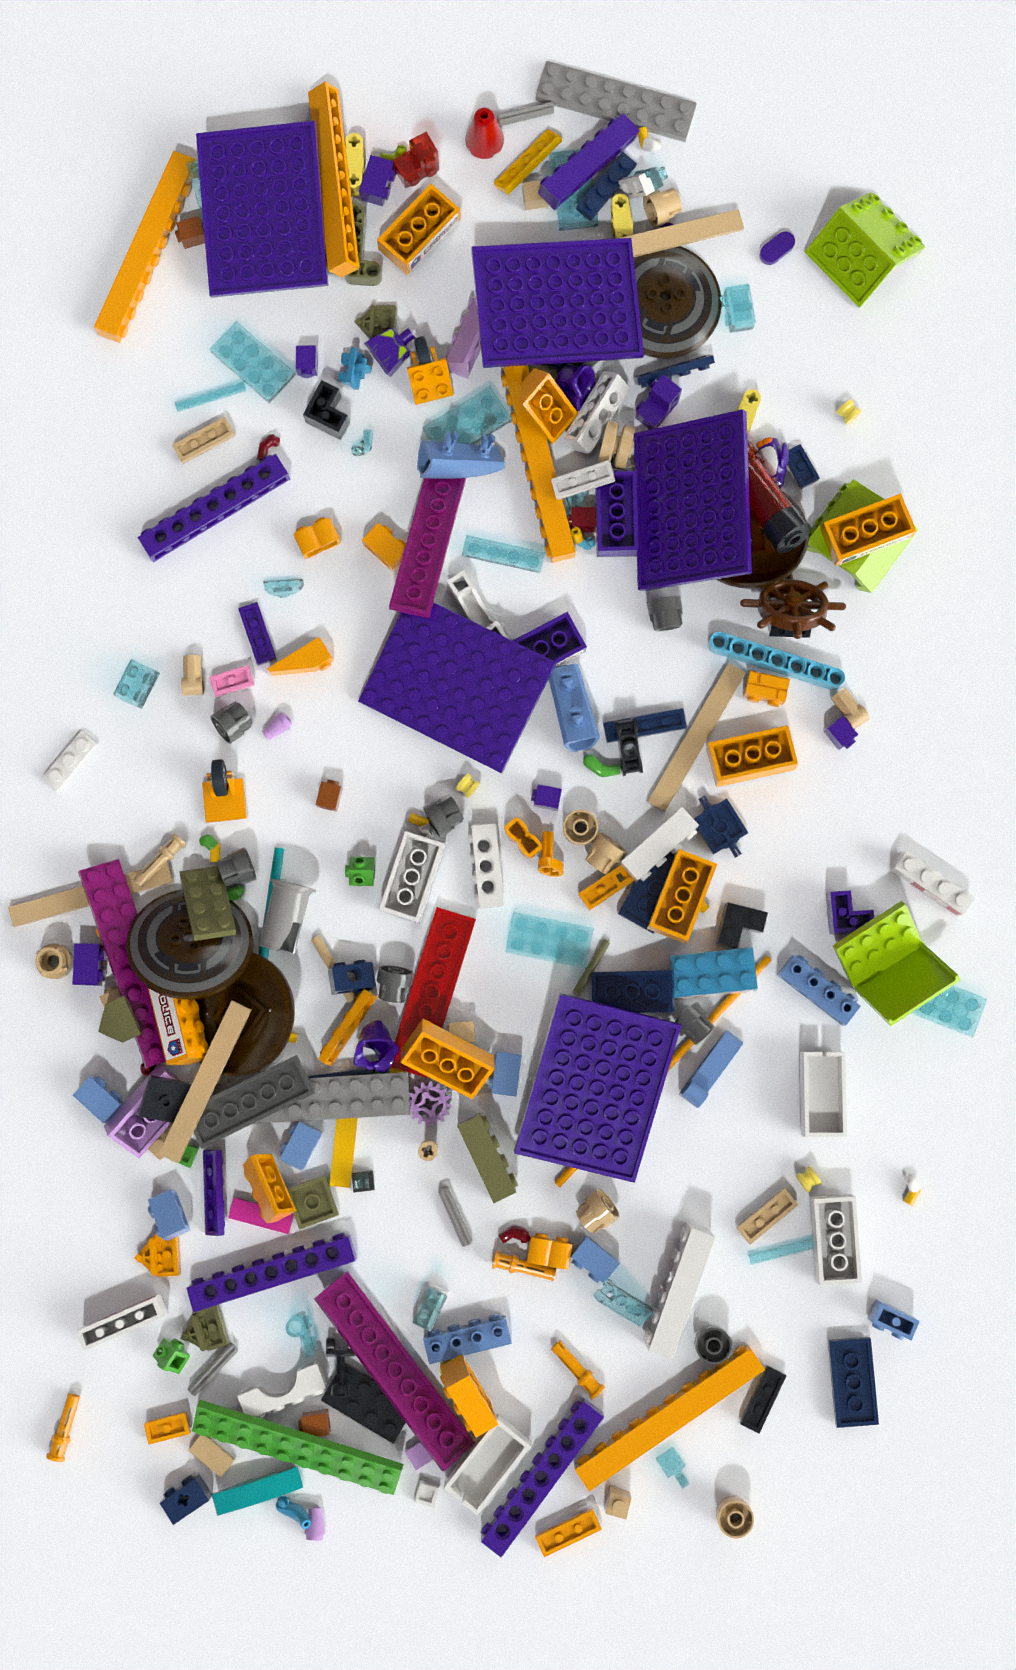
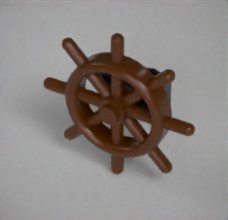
(792, 613)

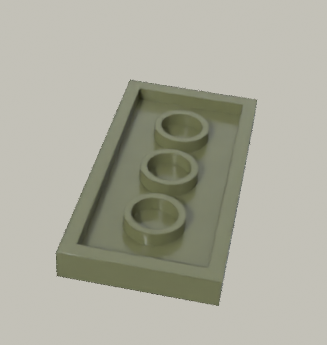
(207, 903)

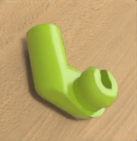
(401, 149)

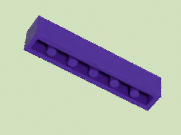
(588, 161)

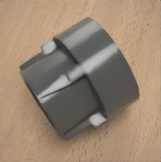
(665, 613)
(231, 722)
(443, 815)
(237, 868)
(393, 983)
(695, 1023)
(713, 1333)

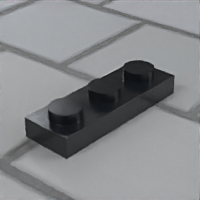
(762, 1399)

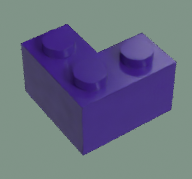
(660, 403)
(841, 914)

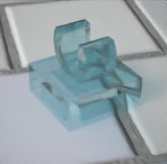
(577, 499)

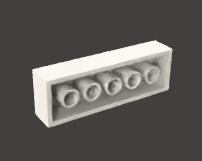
(679, 1291)

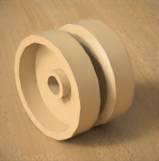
(617, 445)

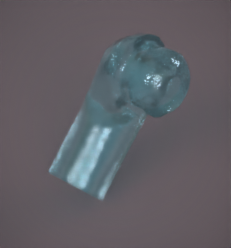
(365, 445)

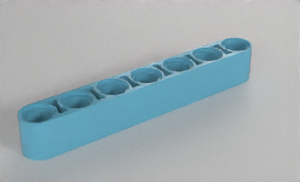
(785, 658)

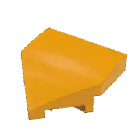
(161, 1257)

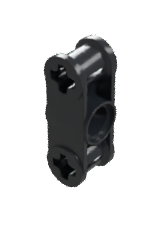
(626, 734)

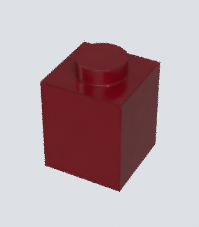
(583, 518)

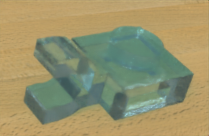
(672, 1464)

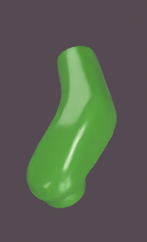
(599, 768)

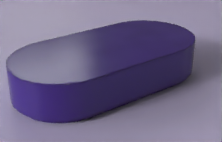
(777, 248)

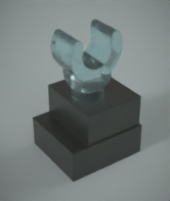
(363, 1181)

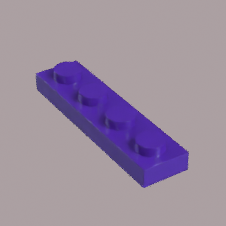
(213, 1192)

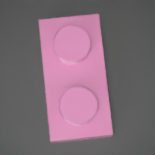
(232, 681)

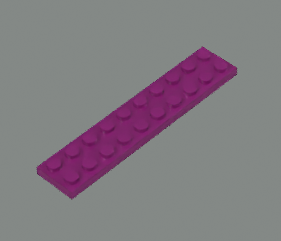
(113, 914)
(394, 1371)

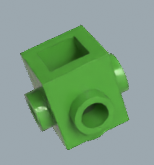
(361, 871)
(171, 1355)

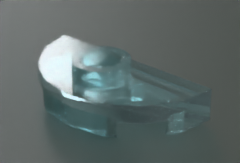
(283, 588)

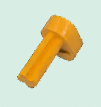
(547, 864)

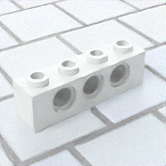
(596, 412)
(489, 834)

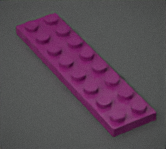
(427, 546)

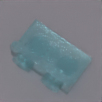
(136, 684)

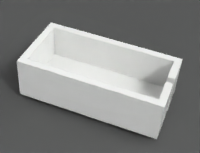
(823, 1094)
(487, 1465)

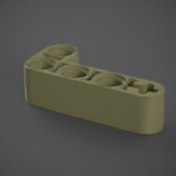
(361, 277)

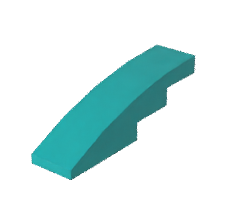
(257, 1490)

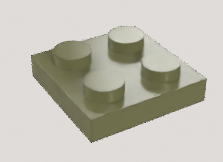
(313, 1202)

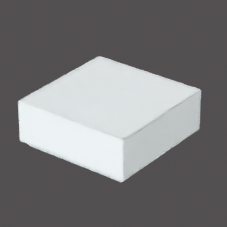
(426, 1493)

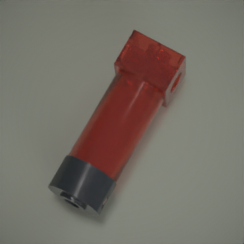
(772, 509)

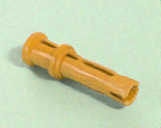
(548, 1272)
(583, 1376)
(59, 1438)

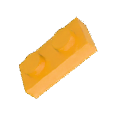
(167, 1428)

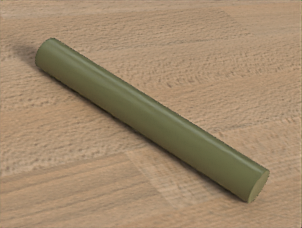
(591, 967)

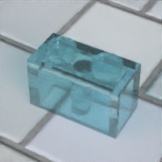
(738, 308)

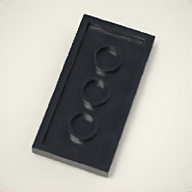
(366, 1404)

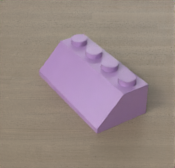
(465, 343)
(129, 1129)

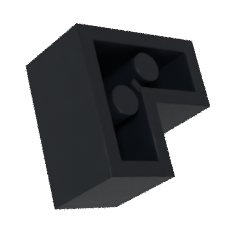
(322, 412)
(739, 918)

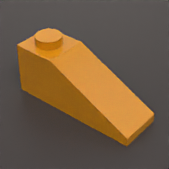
(307, 659)

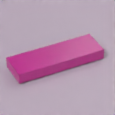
(249, 1213)

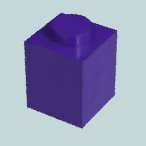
(306, 361)
(841, 733)
(546, 797)

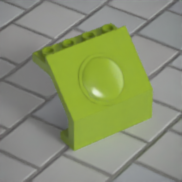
(867, 569)

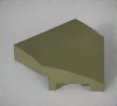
(377, 320)
(119, 1021)
(207, 1329)

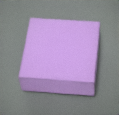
(418, 1455)

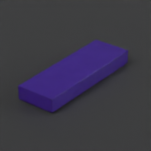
(257, 633)

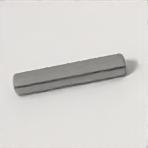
(525, 113)
(455, 1216)
(217, 1364)

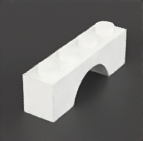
(471, 603)
(258, 1400)

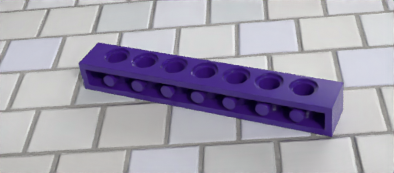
(210, 518)
(201, 1299)
(501, 1541)

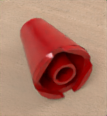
(484, 135)

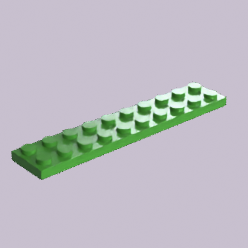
(297, 1447)

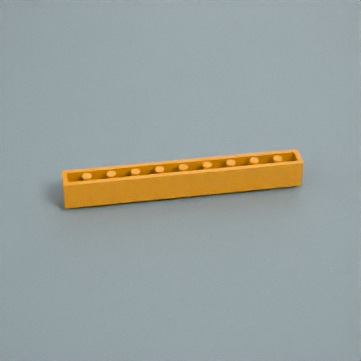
(334, 178)
(145, 249)
(540, 470)
(668, 1417)

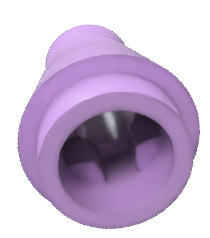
(277, 725)
(316, 1529)

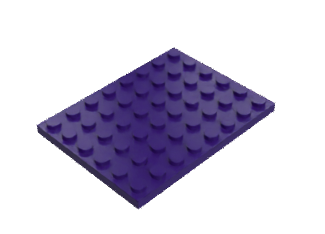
(262, 209)
(557, 302)
(693, 501)
(458, 684)
(597, 1087)

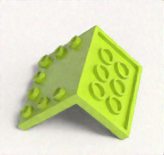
(863, 246)
(893, 965)

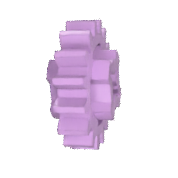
(433, 1117)

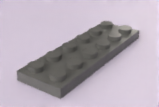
(253, 1101)

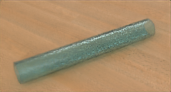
(210, 396)
(781, 1251)

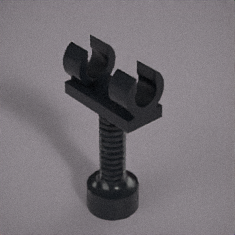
(339, 1388)

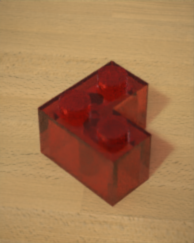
(419, 162)

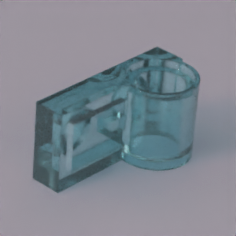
(308, 1341)

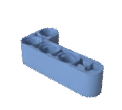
(710, 1069)

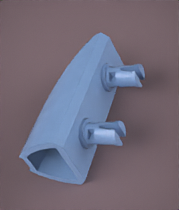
(458, 460)
(573, 708)

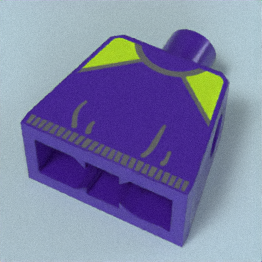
(390, 349)

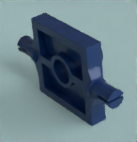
(720, 826)

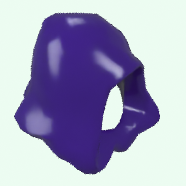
(576, 383)
(378, 1038)

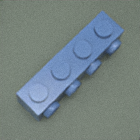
(819, 990)
(467, 1339)

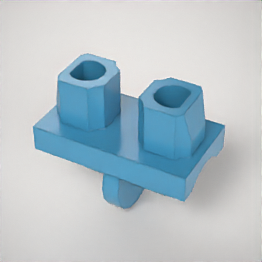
(356, 368)

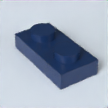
(802, 467)

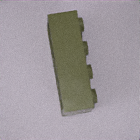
(487, 1158)

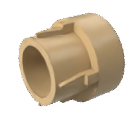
(662, 206)
(572, 835)
(605, 853)
(44, 957)
(597, 1211)
(740, 1527)

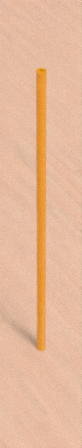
(684, 1048)

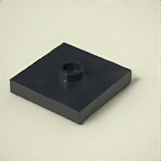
(163, 1098)

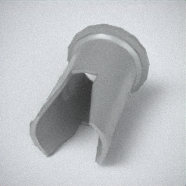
(285, 915)

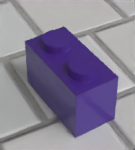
(377, 180)
(88, 964)

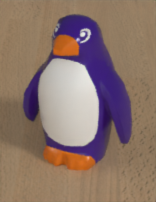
(775, 458)

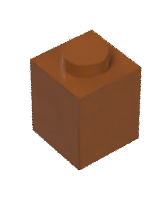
(190, 232)
(329, 795)
(315, 1423)

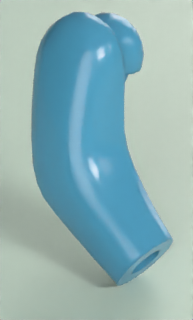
(293, 1511)

